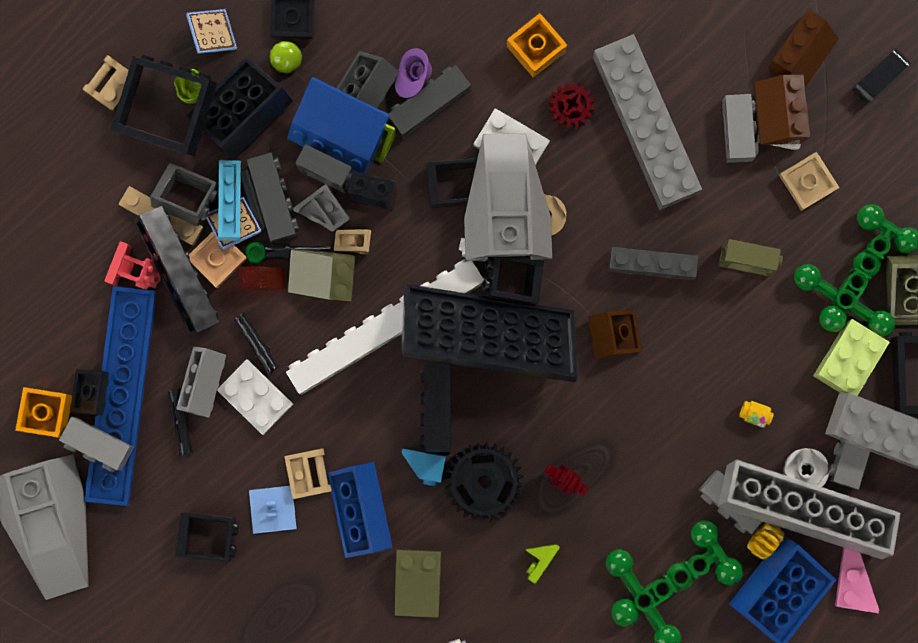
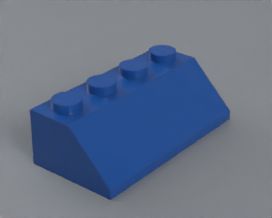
(359, 510)

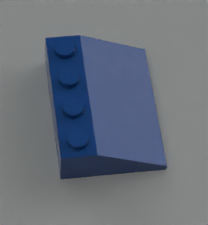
(338, 125)
(783, 591)

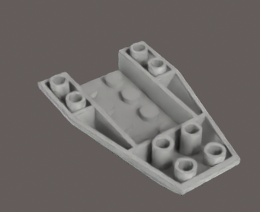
(506, 203)
(47, 523)

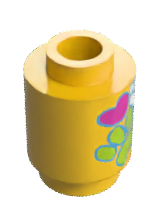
(756, 413)

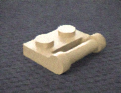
(113, 89)
(300, 474)

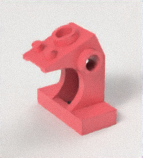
(123, 265)

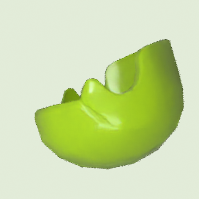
(285, 57)
(187, 90)

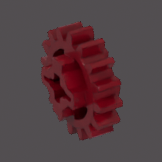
(565, 100)
(566, 480)

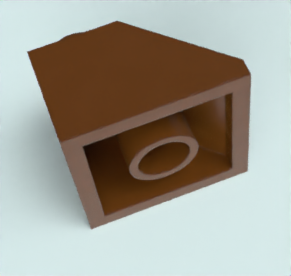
(614, 333)

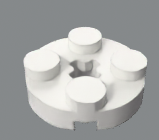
(804, 457)

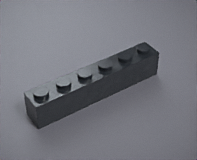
(176, 271)

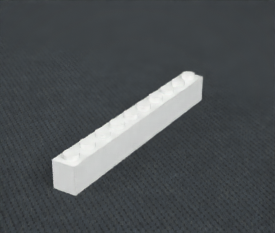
(373, 334)

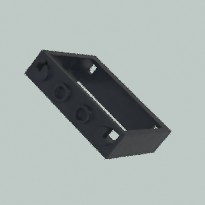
(198, 117)
(899, 373)

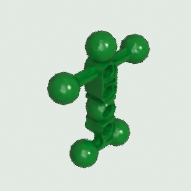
(833, 316)
(620, 564)

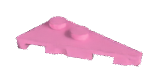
(854, 585)

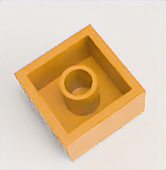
(536, 45)
(43, 412)

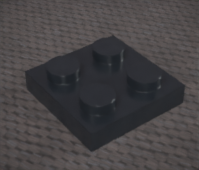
(292, 19)
(89, 392)

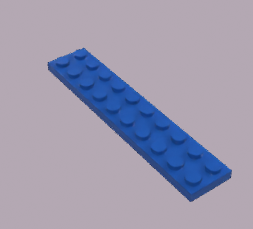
(126, 361)

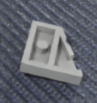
(324, 209)

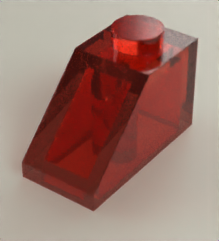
(260, 278)

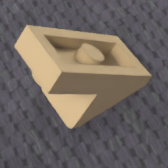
(352, 241)

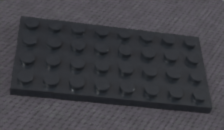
(489, 333)

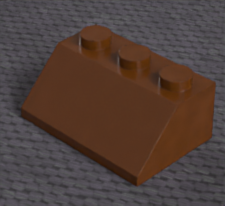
(805, 47)
(781, 110)

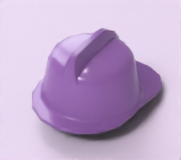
(413, 73)

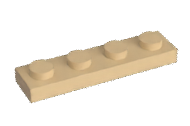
(140, 203)

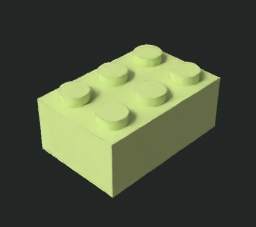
(851, 358)

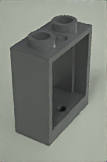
(324, 168)
(191, 179)

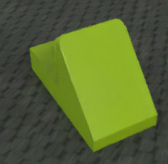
(545, 555)

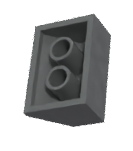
(368, 78)

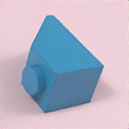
(426, 465)

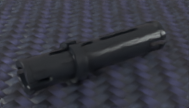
(284, 252)
(258, 346)
(180, 424)

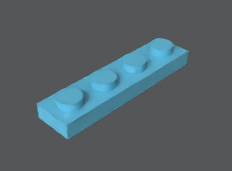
(229, 200)

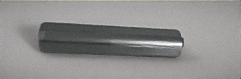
(252, 198)

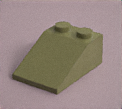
(322, 274)
(902, 288)
(417, 583)

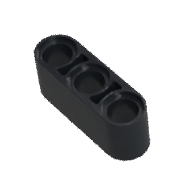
(881, 75)

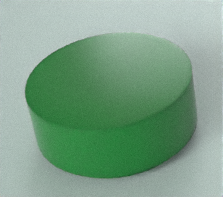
(256, 253)

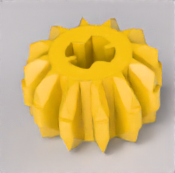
(765, 540)

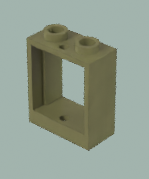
(750, 257)

